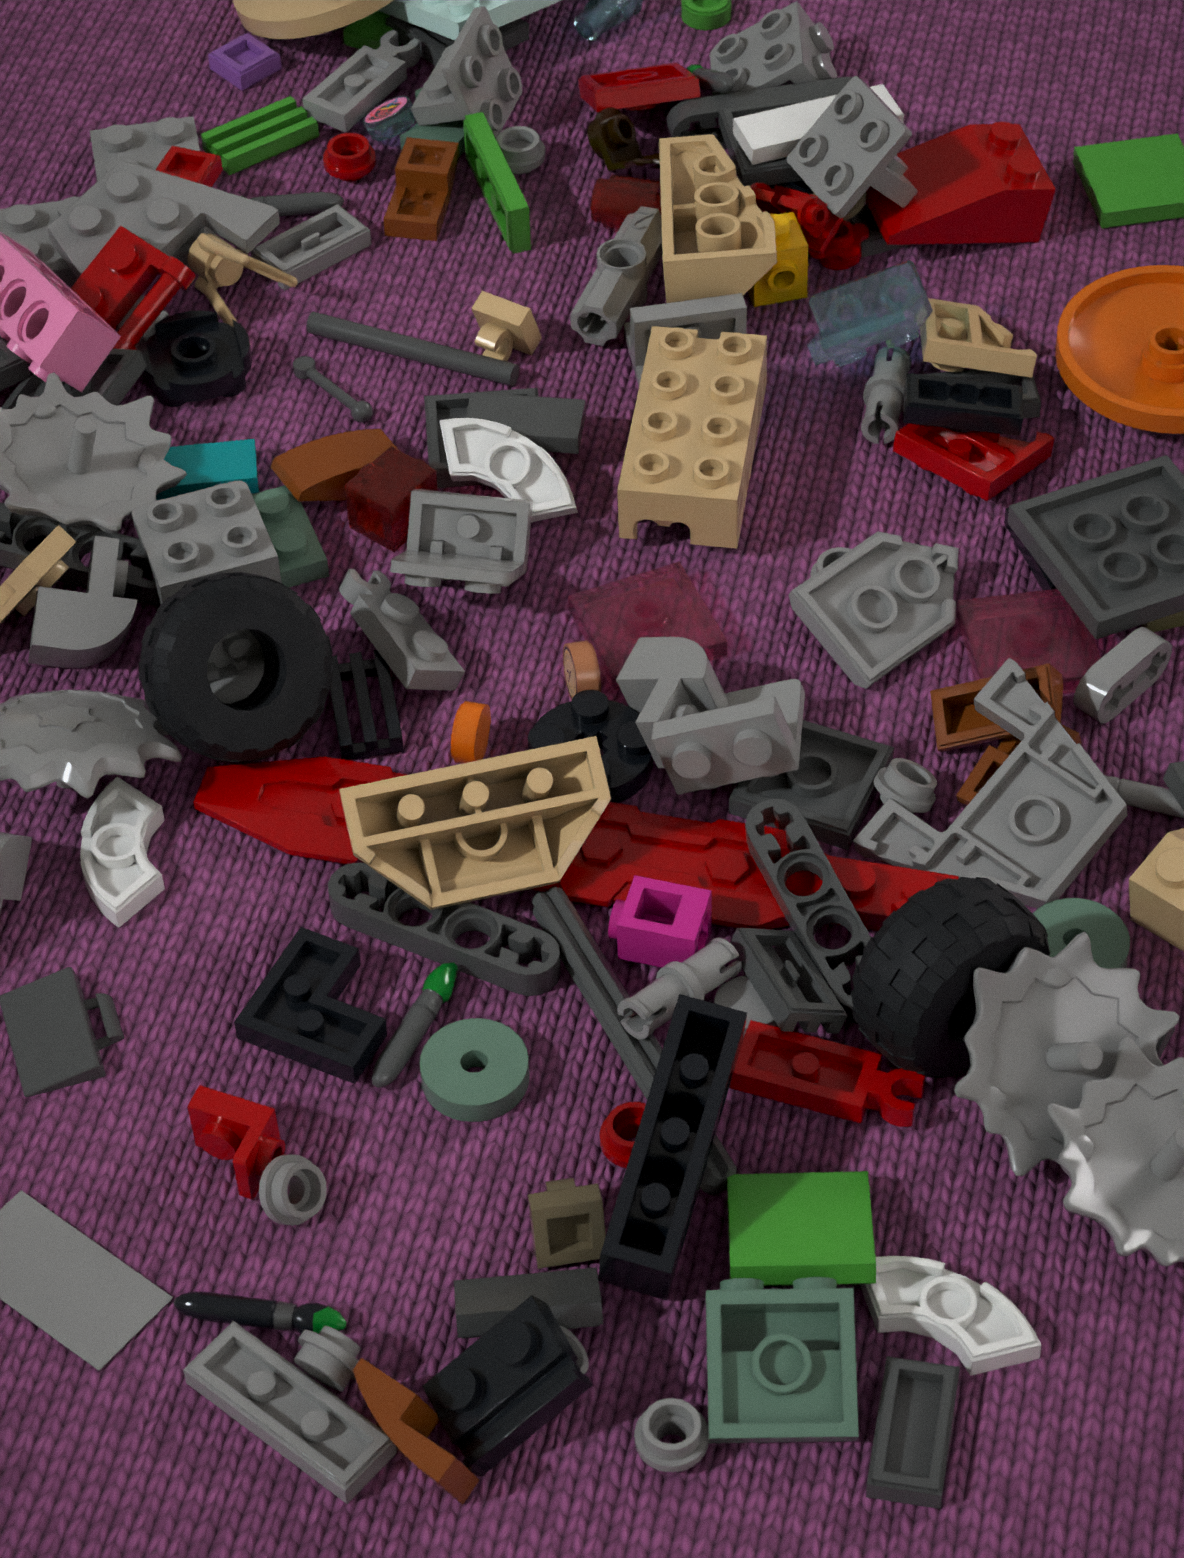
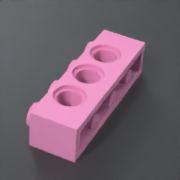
(48, 320)

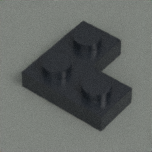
(299, 1010)

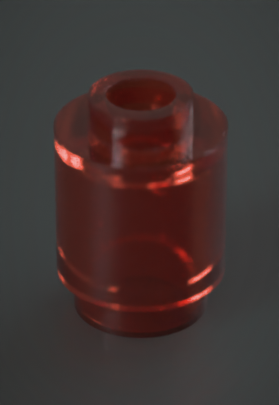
(622, 196)

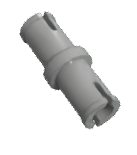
(885, 395)
(692, 978)

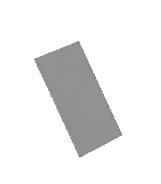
(71, 1283)

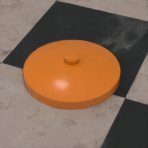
(1126, 347)

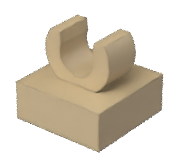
(504, 327)

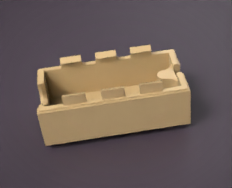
(694, 434)

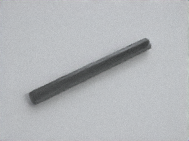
(603, 994)

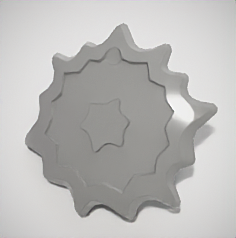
(82, 458)
(78, 739)
(1044, 1036)
(1129, 1154)

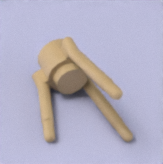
(223, 265)

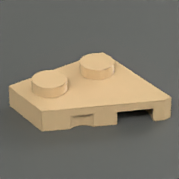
(966, 337)
(40, 568)

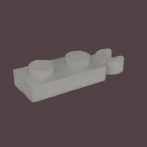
(361, 82)
(401, 634)

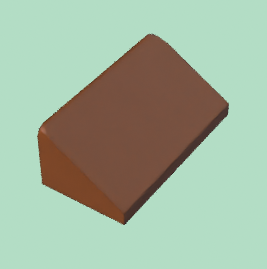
(961, 726)

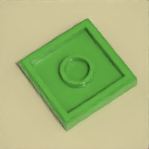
(1133, 179)
(801, 1227)

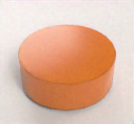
(470, 732)

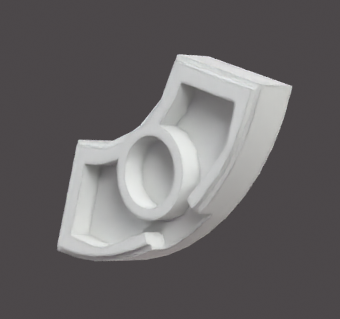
(507, 462)
(116, 850)
(952, 1309)

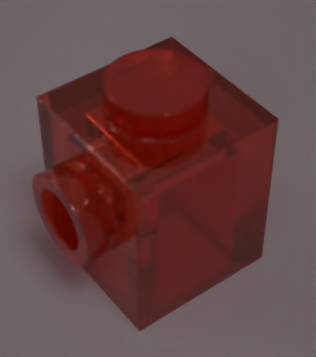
(381, 496)

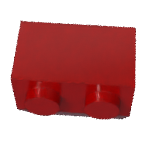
(970, 188)

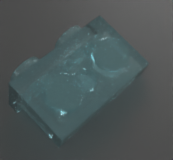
(867, 312)

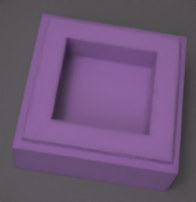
(244, 61)

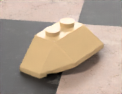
(480, 823)

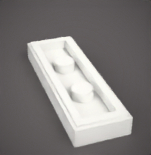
(777, 131)

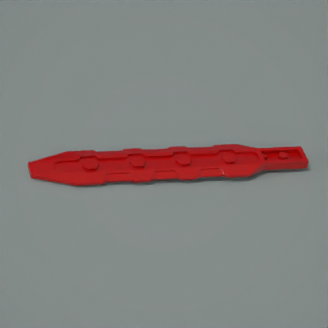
(301, 813)

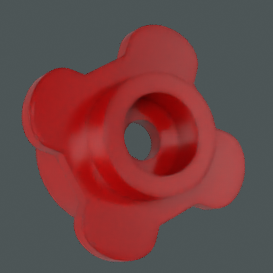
(844, 248)

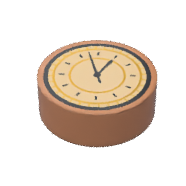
(580, 667)

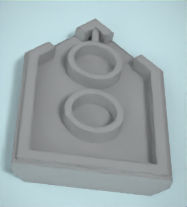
(879, 604)

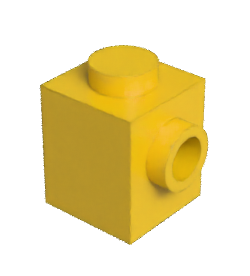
(791, 260)

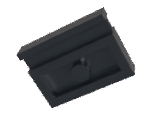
(507, 1385)

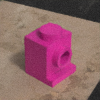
(661, 922)

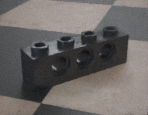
(672, 1147)

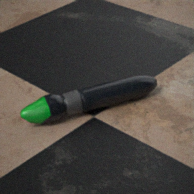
(258, 1312)

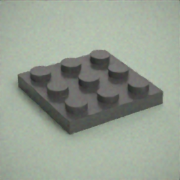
(1111, 544)

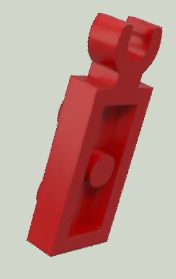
(823, 1076)

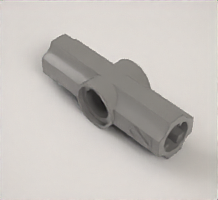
(620, 277)

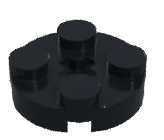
(217, 372)
(591, 714)

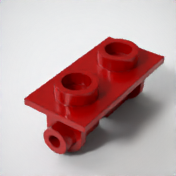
(812, 214)

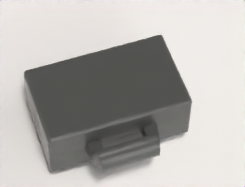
(55, 1034)

